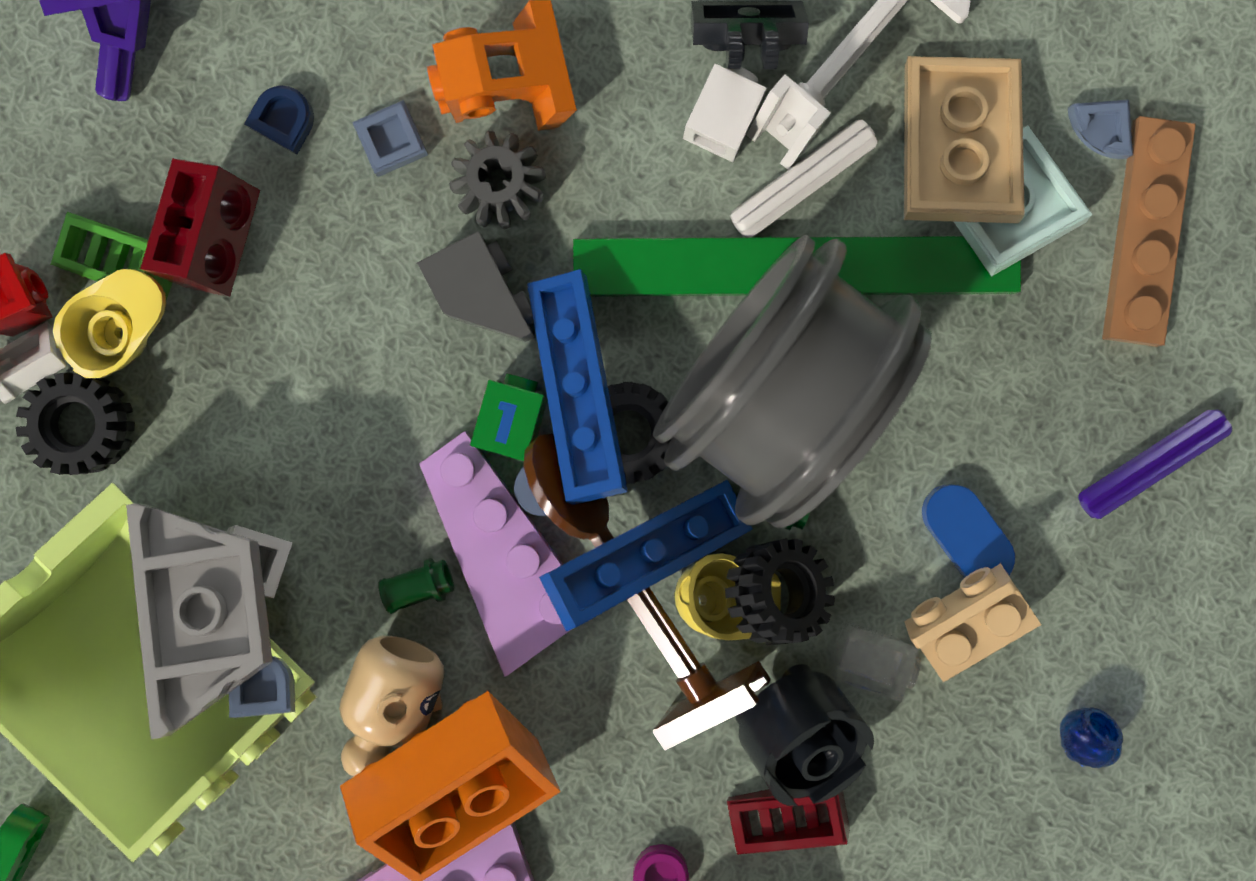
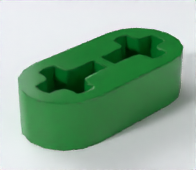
(19, 840)

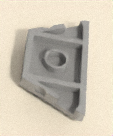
(196, 613)

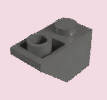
(473, 290)

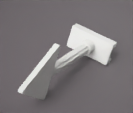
(798, 111)

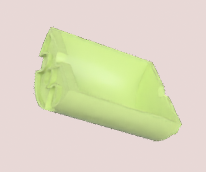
(79, 691)

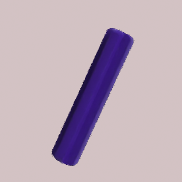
(1155, 463)

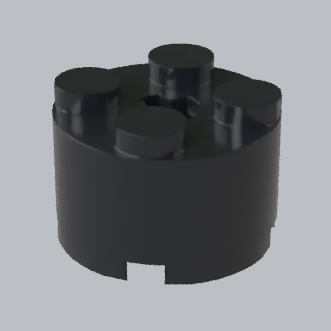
(805, 737)

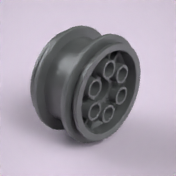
(795, 385)

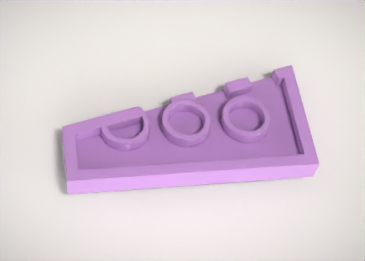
(496, 550)

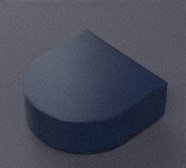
(282, 117)

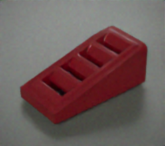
(810, 836)

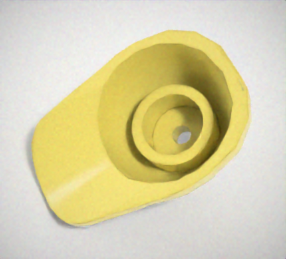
(118, 302)
(705, 617)

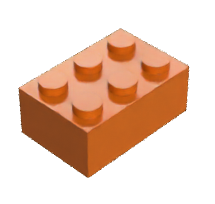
(448, 789)

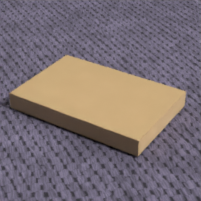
(963, 140)

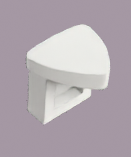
(28, 361)

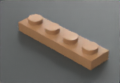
(1148, 231)

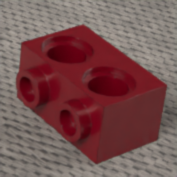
(200, 227)

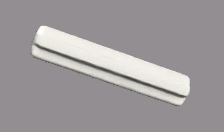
(804, 178)

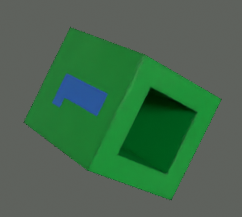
(509, 416)

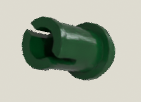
(416, 586)

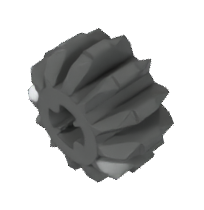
(480, 193)

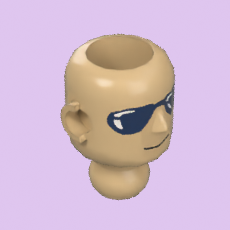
(388, 698)

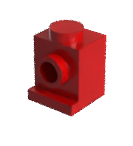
(21, 298)

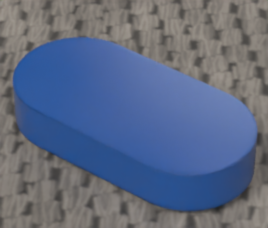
(966, 530)

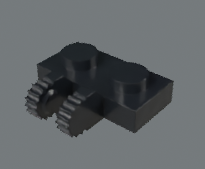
(740, 23)

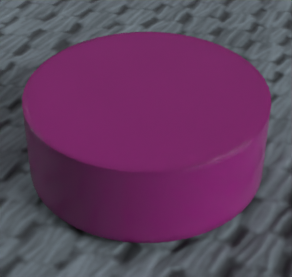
(660, 864)

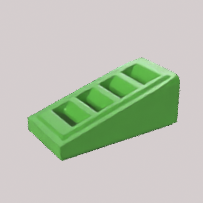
(72, 240)

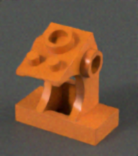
(464, 80)

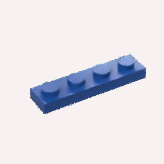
(576, 388)
(643, 555)

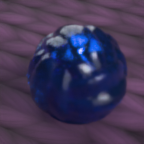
(1091, 737)

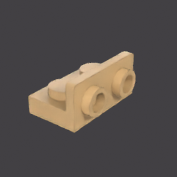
(970, 621)

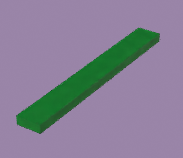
(735, 264)

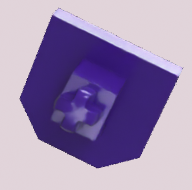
(119, 29)

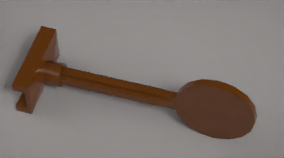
(706, 700)

